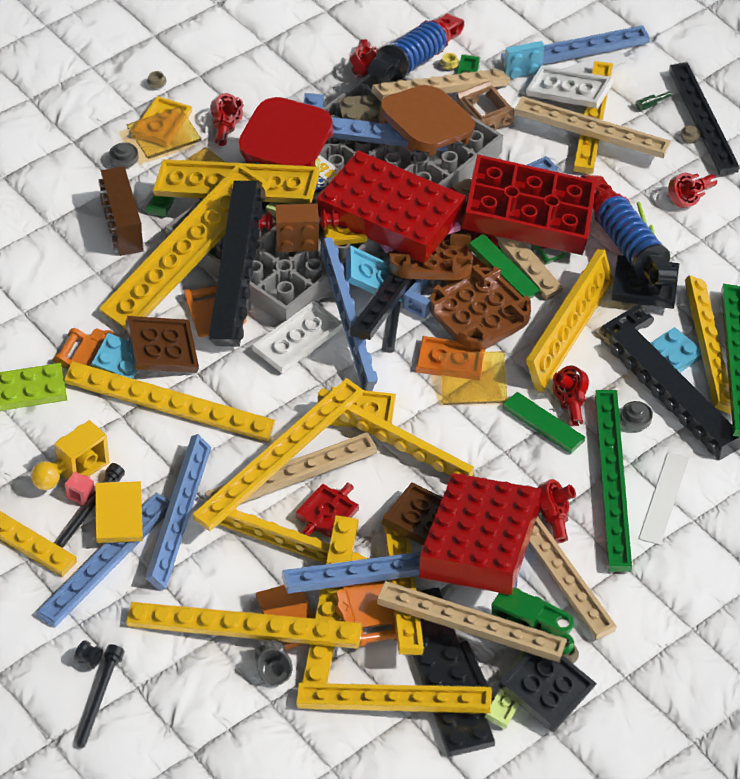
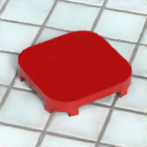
(285, 133)

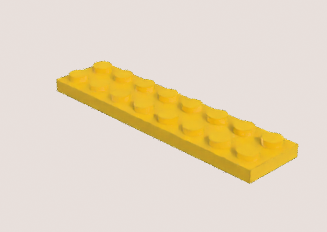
(199, 178)
(569, 320)

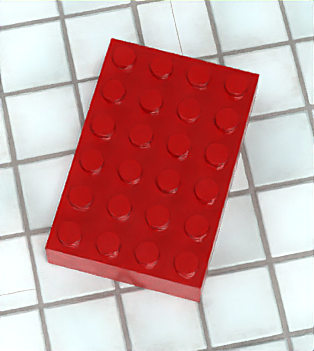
(529, 204)
(392, 206)
(480, 533)

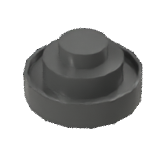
(124, 155)
(636, 415)

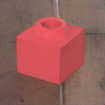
(79, 488)

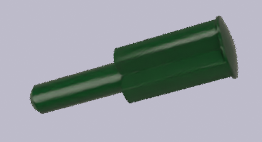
(651, 100)

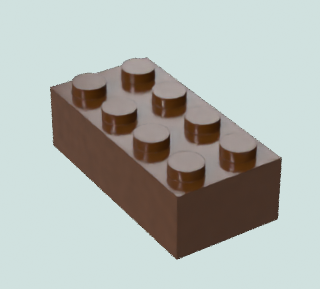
(120, 211)

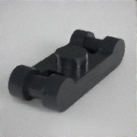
(627, 319)

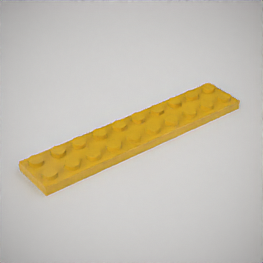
(177, 253)

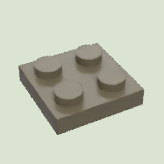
(360, 108)

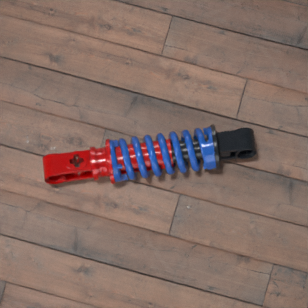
(415, 48)
(632, 235)

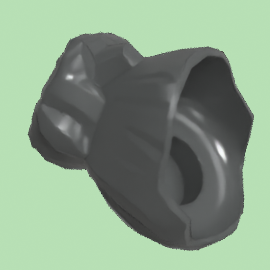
(273, 663)

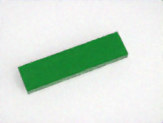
(493, 256)
(544, 422)

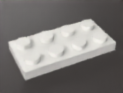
(569, 86)
(297, 336)

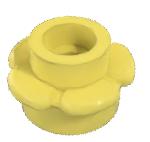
(449, 61)

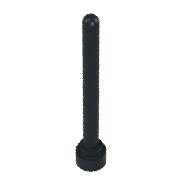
(113, 474)
(113, 656)

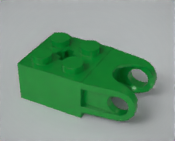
(534, 613)

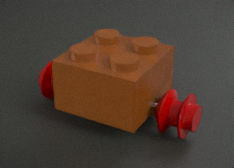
(298, 226)

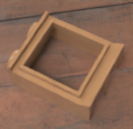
(497, 119)

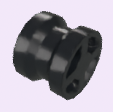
(88, 654)

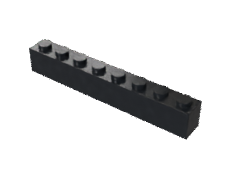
(236, 264)
(675, 392)

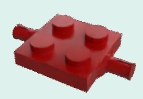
(323, 506)

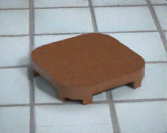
(426, 118)
(448, 262)
(480, 308)

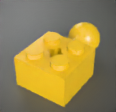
(79, 451)

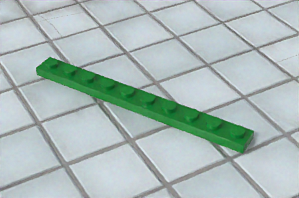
(731, 316)
(613, 481)

